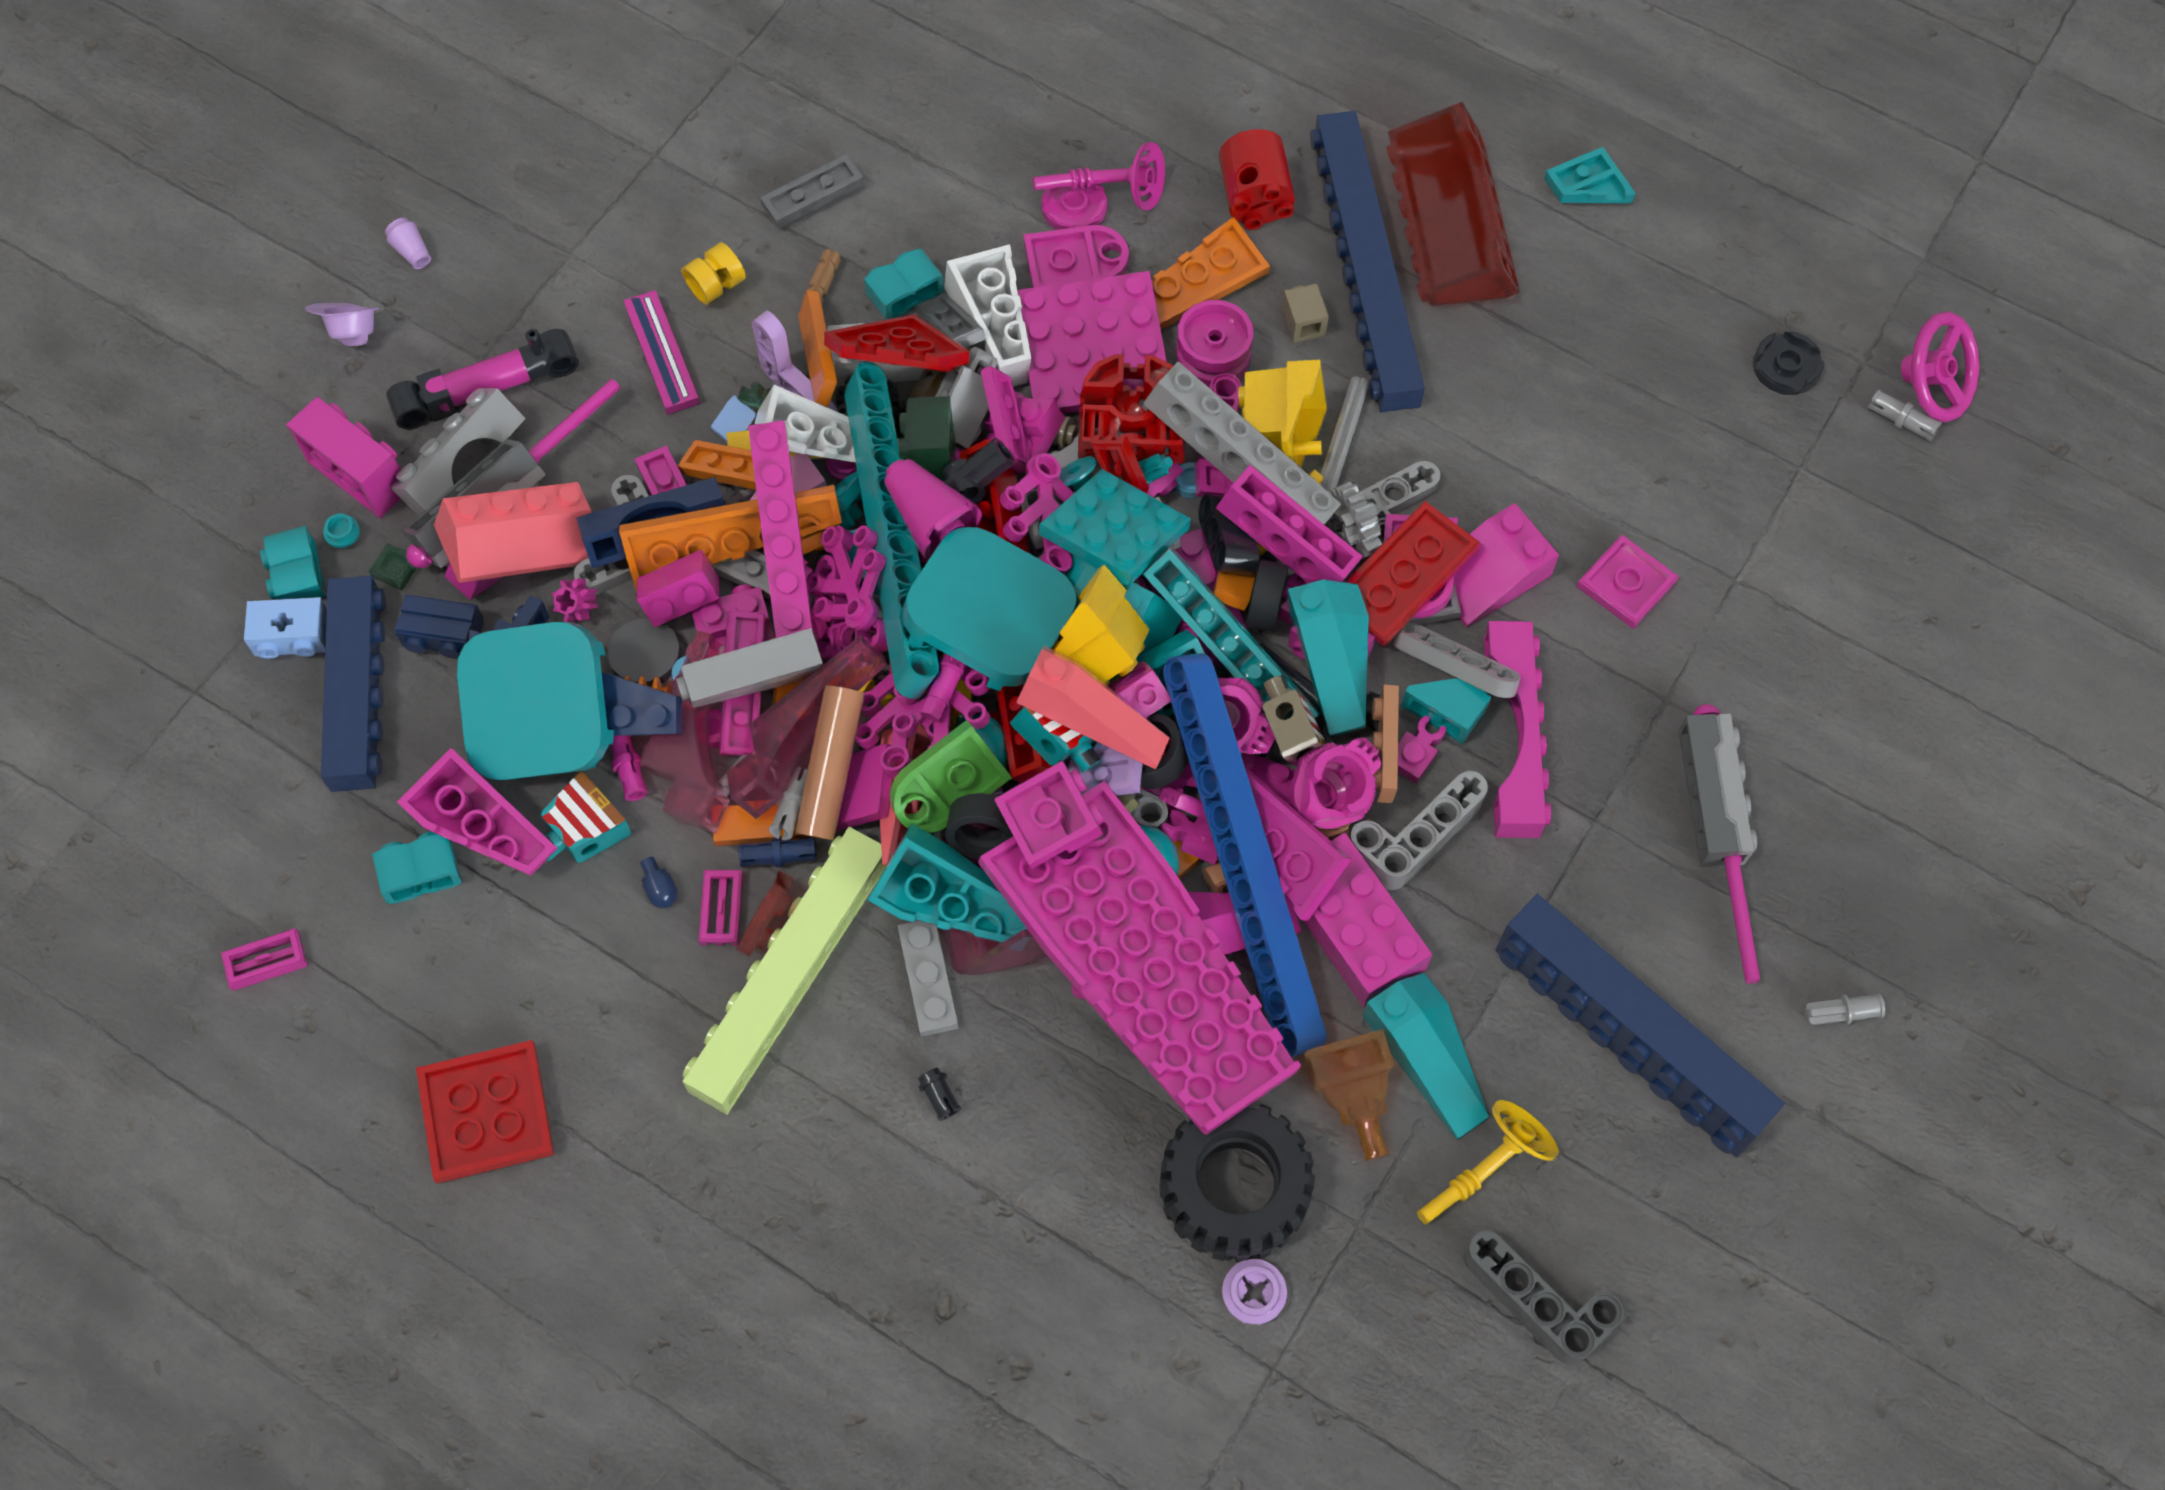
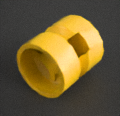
(713, 273)

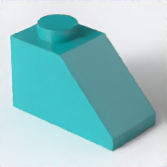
(1448, 704)

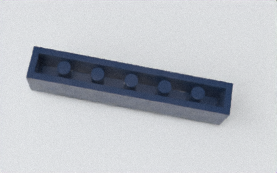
(352, 684)

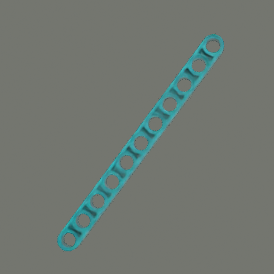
(874, 451)

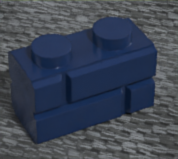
(436, 625)

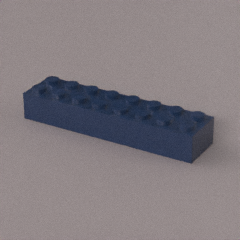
(1637, 1026)

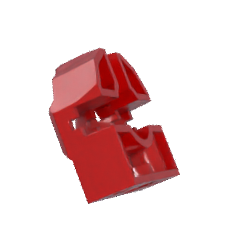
(1116, 408)

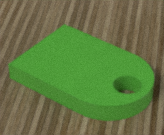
(943, 773)

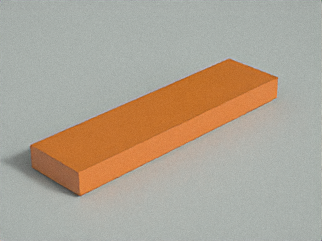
(818, 356)

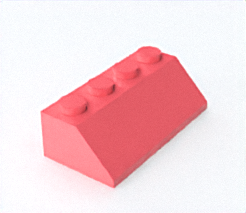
(512, 531)

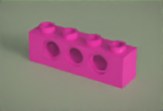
(1287, 529)

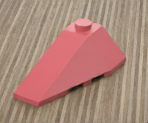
(1081, 701)

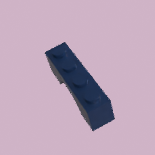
(601, 528)

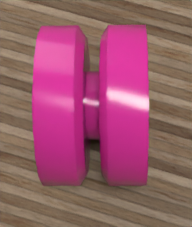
(1214, 340)

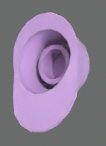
(346, 321)

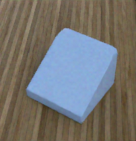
(733, 418)

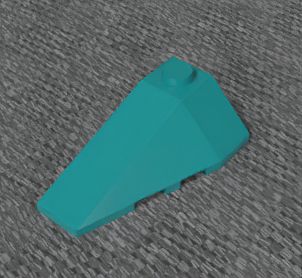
(1334, 643)
(942, 887)
(1429, 1050)

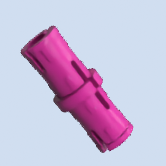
(627, 766)

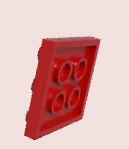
(484, 1111)

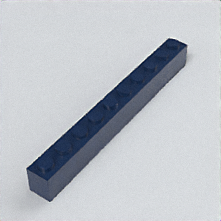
(1367, 262)

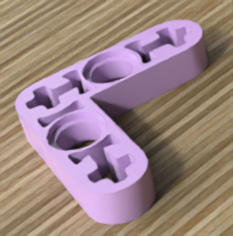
(776, 359)

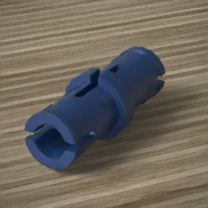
(777, 852)

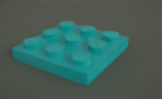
(1114, 526)

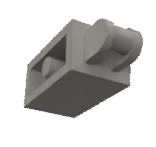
(967, 396)

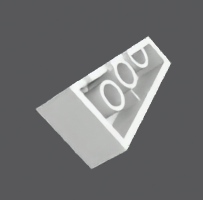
(988, 293)

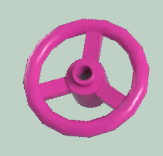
(1940, 366)

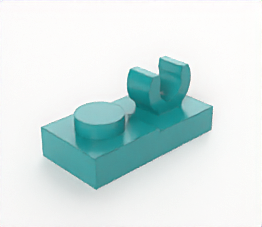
(848, 493)

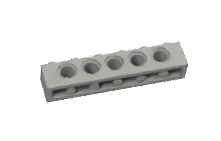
(1230, 440)

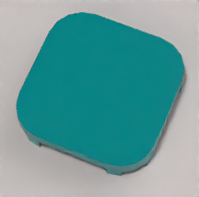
(988, 605)
(533, 701)

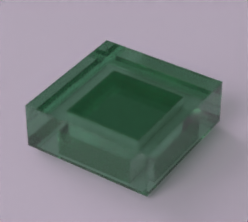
(392, 567)

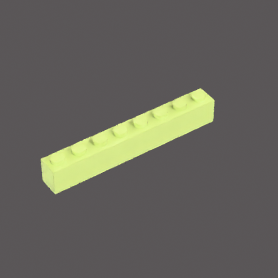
(785, 972)

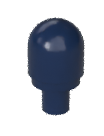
(658, 884)

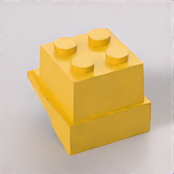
(1287, 406)
(1103, 629)

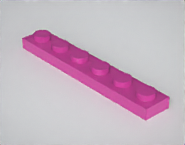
(780, 528)

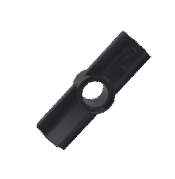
(978, 471)

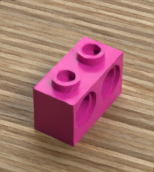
(1141, 690)

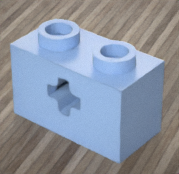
(286, 627)

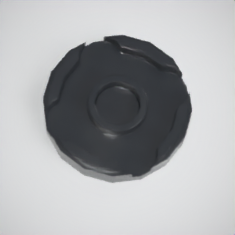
(1788, 363)

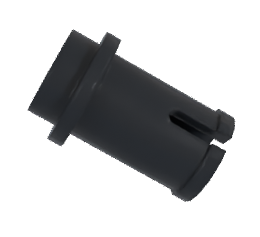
(938, 1093)

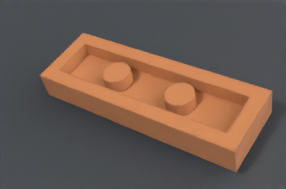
(1386, 742)

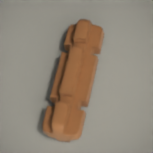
(824, 273)

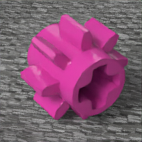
(574, 600)

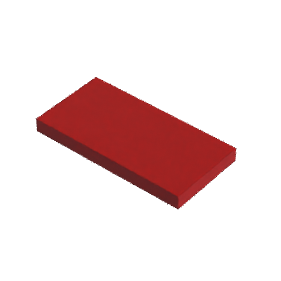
(1411, 569)

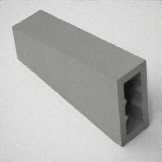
(750, 669)

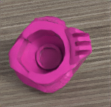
(1246, 715)
(1335, 783)

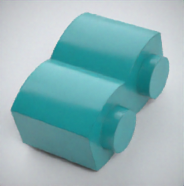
(904, 284)
(292, 565)
(416, 867)

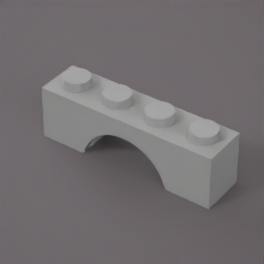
(486, 418)

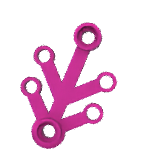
(1044, 473)
(861, 609)
(957, 701)
(880, 718)

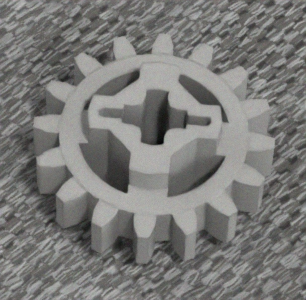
(1356, 520)

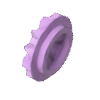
(1254, 1272)

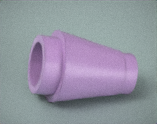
(408, 242)

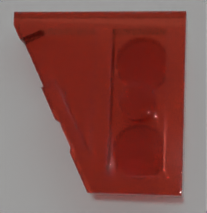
(774, 903)

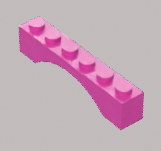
(1520, 801)

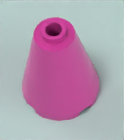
(928, 505)

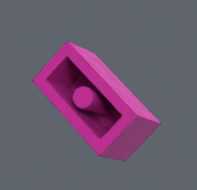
(677, 588)

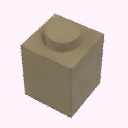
(1305, 312)

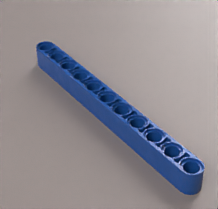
(1244, 852)

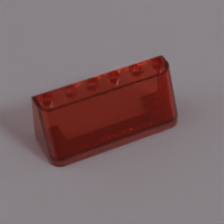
(1451, 209)

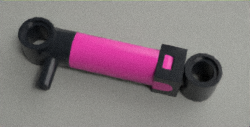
(440, 394)

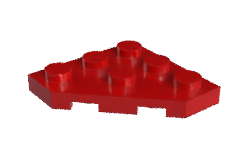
(898, 342)

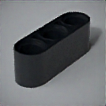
(1227, 543)

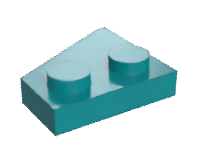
(1589, 180)

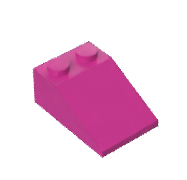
(1507, 564)

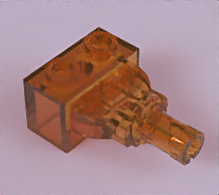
(1352, 1078)

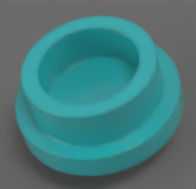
(341, 530)

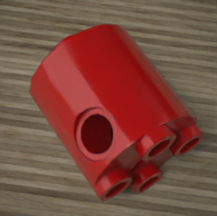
(1256, 178)

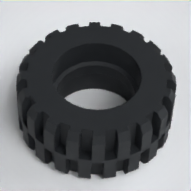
(1237, 1233)

